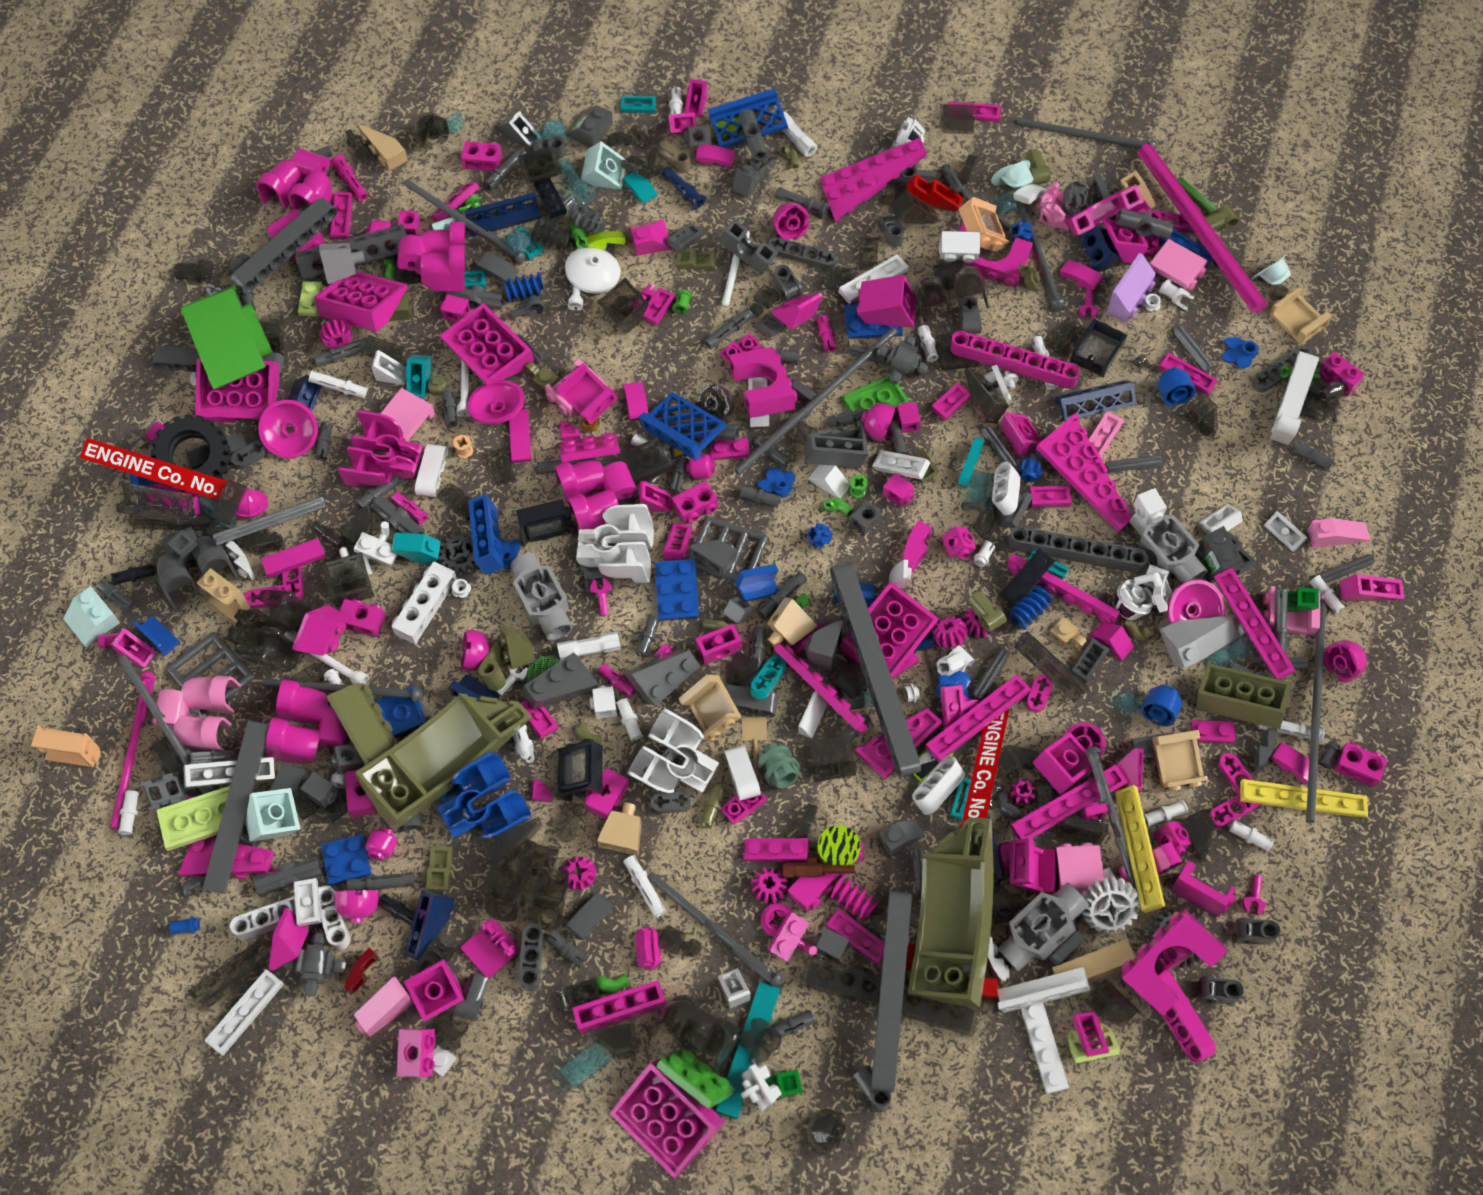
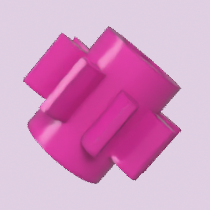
(1022, 785)

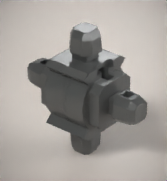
(902, 360)
(315, 964)

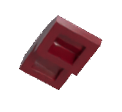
(356, 977)

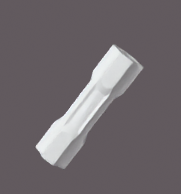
(797, 136)
(603, 643)

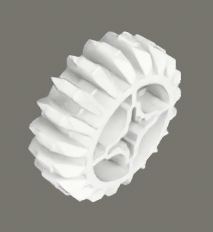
(1122, 907)

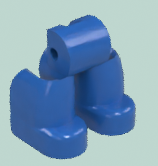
(474, 782)

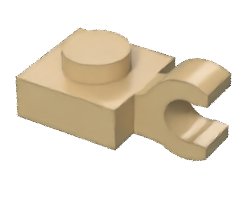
(1067, 632)

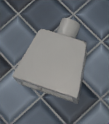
(339, 260)

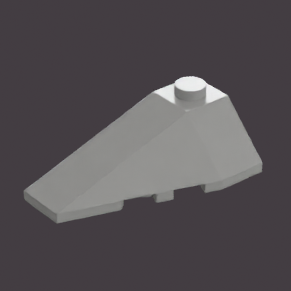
(1198, 638)

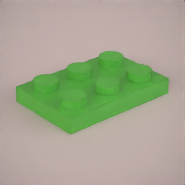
(696, 1078)

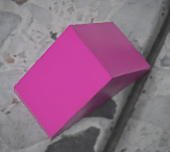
(696, 97)
(678, 122)
(655, 498)
(1114, 638)
(133, 647)
(1132, 768)

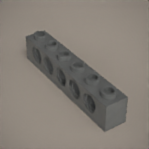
(359, 243)

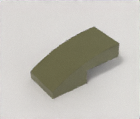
(696, 260)
(439, 868)

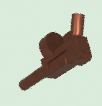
(815, 868)

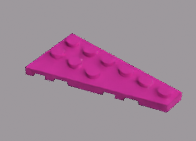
(865, 178)
(1083, 468)

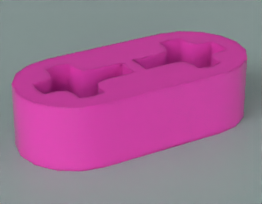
(1043, 695)

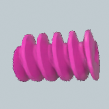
(854, 899)

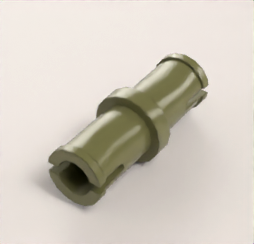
(712, 806)

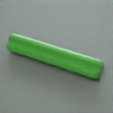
(1197, 197)

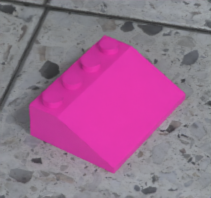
(361, 300)
(488, 345)
(239, 399)
(899, 627)
(666, 1119)

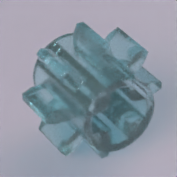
(554, 128)
(518, 240)

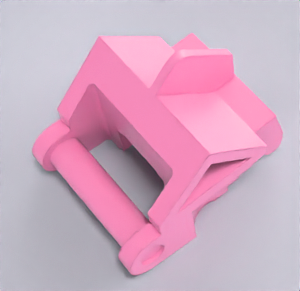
(1051, 207)

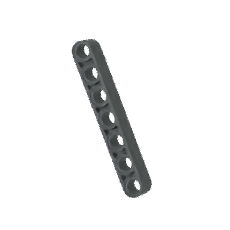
(283, 245)
(186, 359)
(1086, 546)

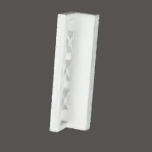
(1043, 990)

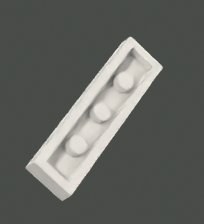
(891, 267)
(244, 1012)
(1044, 1048)

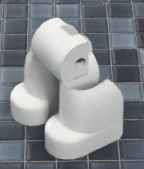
(632, 531)
(682, 738)

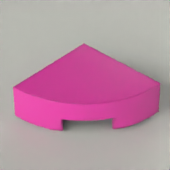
(569, 431)
(541, 792)

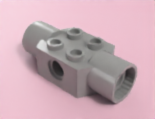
(1170, 547)
(541, 596)
(1042, 926)

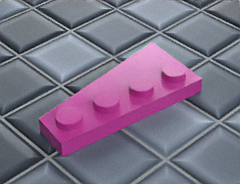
(877, 753)
(247, 860)

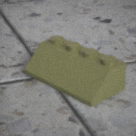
(1243, 696)
(363, 721)

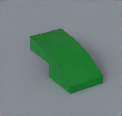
(1302, 600)
(787, 1082)

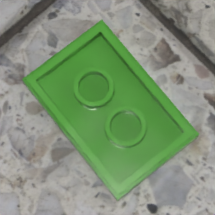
(877, 392)

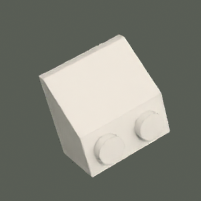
(959, 246)

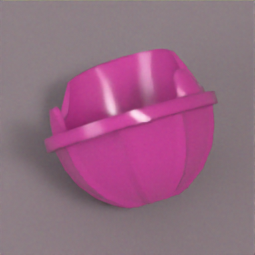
(252, 504)

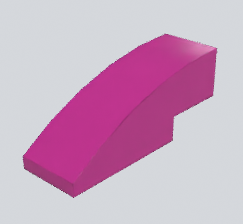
(915, 547)

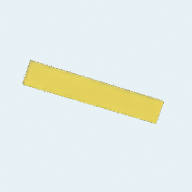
(1296, 798)
(1139, 849)

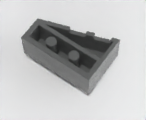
(838, 447)
(662, 675)
(560, 682)

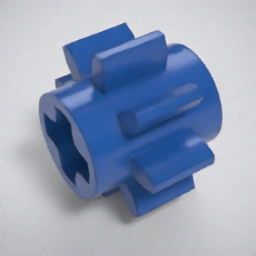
(1021, 231)
(1030, 469)
(819, 535)

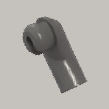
(1007, 809)
(193, 883)

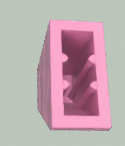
(383, 1007)

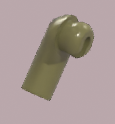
(791, 155)
(714, 624)
(1138, 633)
(583, 733)

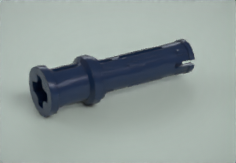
(688, 191)

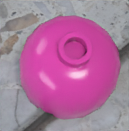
(790, 220)
(877, 420)
(475, 648)
(1345, 655)
(1088, 735)
(356, 904)

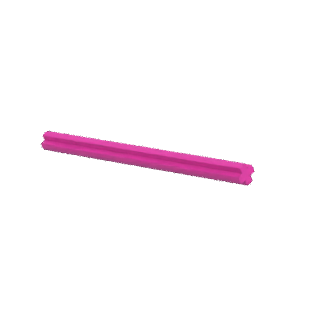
(1202, 229)

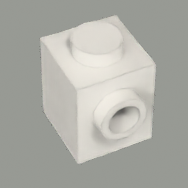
(1150, 506)
(603, 702)

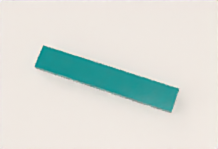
(762, 1007)

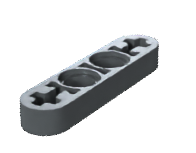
(803, 250)
(1272, 381)

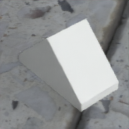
(388, 370)
(830, 479)
(734, 988)

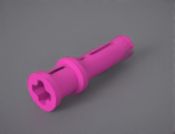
(346, 172)

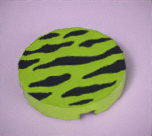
(839, 846)

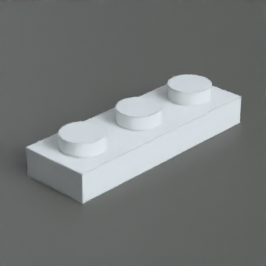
(901, 464)

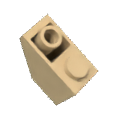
(1135, 179)

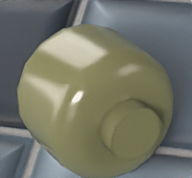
(436, 385)

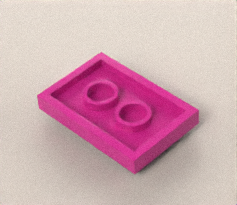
(589, 447)

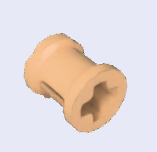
(463, 446)

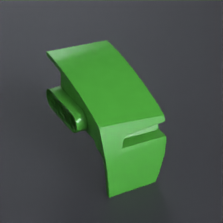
(226, 336)

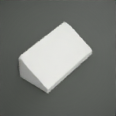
(1225, 516)
(1285, 531)
(812, 715)

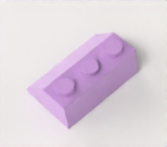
(1132, 289)

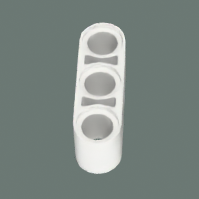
(430, 470)
(1006, 488)
(742, 773)
(938, 785)

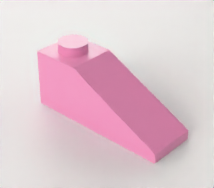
(1336, 532)

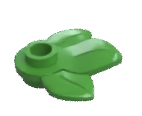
(471, 203)

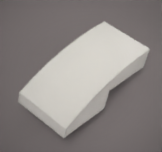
(1029, 193)
(240, 560)
(900, 574)
(997, 965)

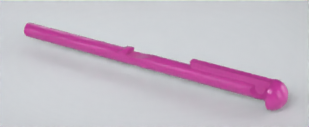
(140, 716)

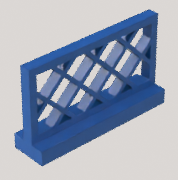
(756, 102)
(672, 434)

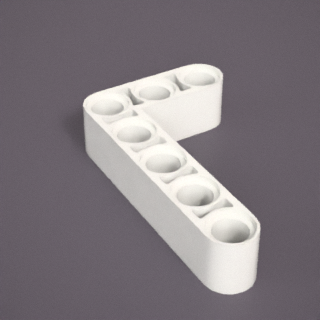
(1287, 421)
(274, 912)

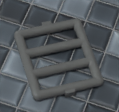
(744, 534)
(223, 650)

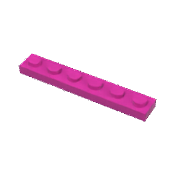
(1069, 593)
(1254, 624)
(814, 679)
(977, 718)
(1065, 805)

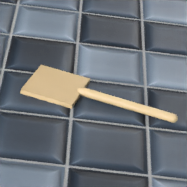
(752, 730)

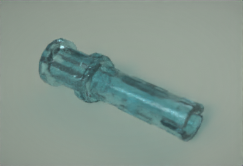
(583, 189)

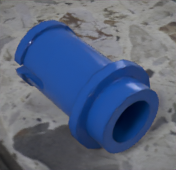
(184, 926)

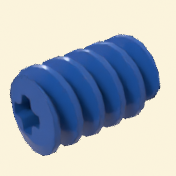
(523, 287)
(1029, 607)

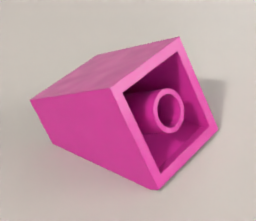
(887, 302)

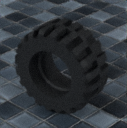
(198, 428)

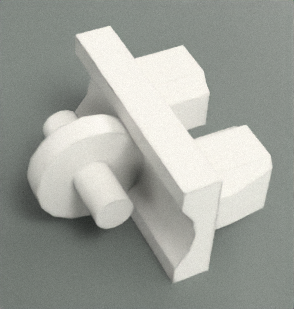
(1009, 380)
(757, 1087)

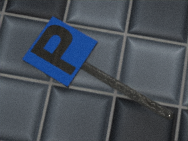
(928, 643)

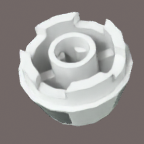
(909, 131)
(1132, 600)

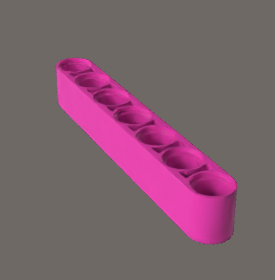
(1023, 357)

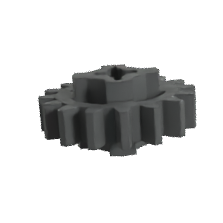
(586, 218)
(459, 554)

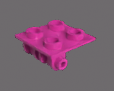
(490, 948)

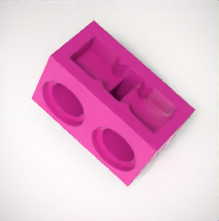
(481, 156)
(1339, 369)
(692, 499)
(1359, 769)

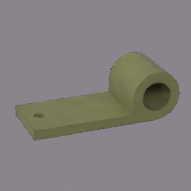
(490, 668)

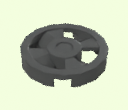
(1078, 195)

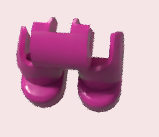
(288, 174)
(436, 257)
(384, 435)
(588, 476)
(296, 743)

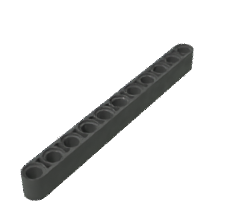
(875, 670)

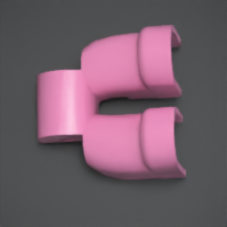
(197, 693)

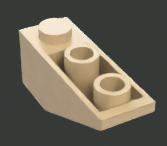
(387, 148)

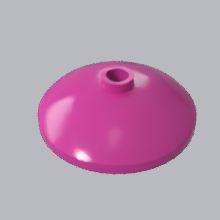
(496, 402)
(274, 426)
(1201, 596)

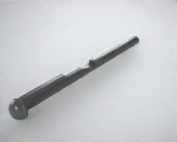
(1128, 142)
(519, 256)
(1056, 302)
(416, 694)
(158, 715)
(1093, 755)
(774, 979)

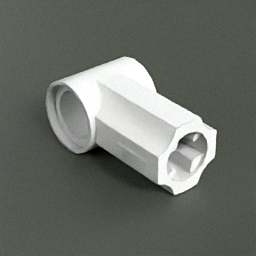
(955, 661)

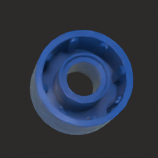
(1178, 385)
(1162, 704)

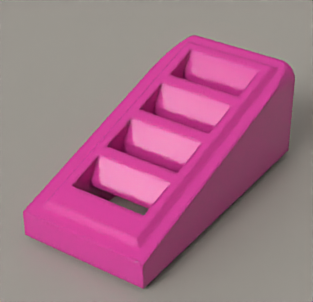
(673, 553)
(1090, 1018)

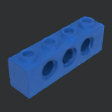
(485, 534)

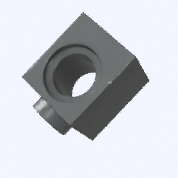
(705, 134)
(866, 525)
(346, 751)
(319, 790)
(831, 945)

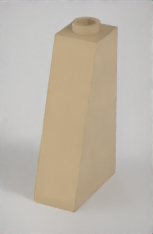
(1100, 963)

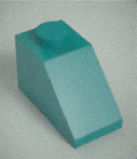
(418, 374)
(416, 547)

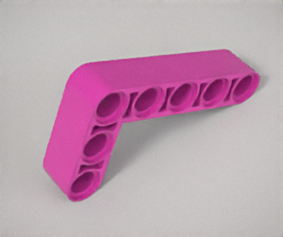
(1181, 1016)

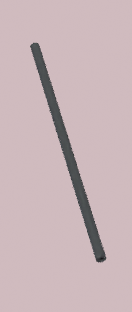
(814, 402)
(1315, 720)

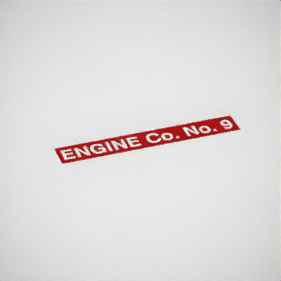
(152, 469)
(985, 768)

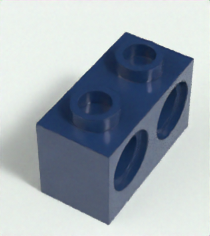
(1098, 244)

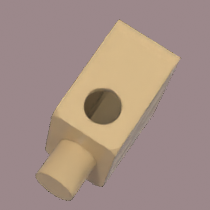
(789, 623)
(621, 831)

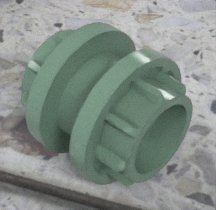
(778, 765)

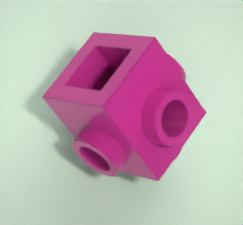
(958, 542)
(1173, 833)

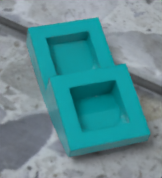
(640, 186)

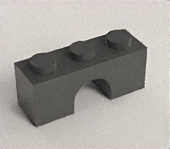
(755, 255)

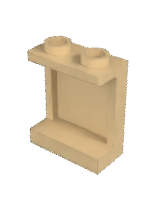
(1298, 316)
(224, 595)
(711, 706)
(1179, 760)

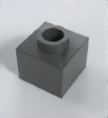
(738, 610)

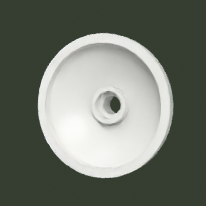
(592, 276)

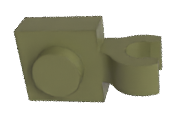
(1031, 276)
(541, 377)

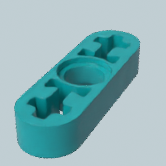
(971, 460)
(768, 669)

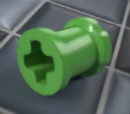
(682, 301)
(858, 486)

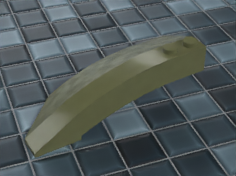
(427, 760)
(955, 917)

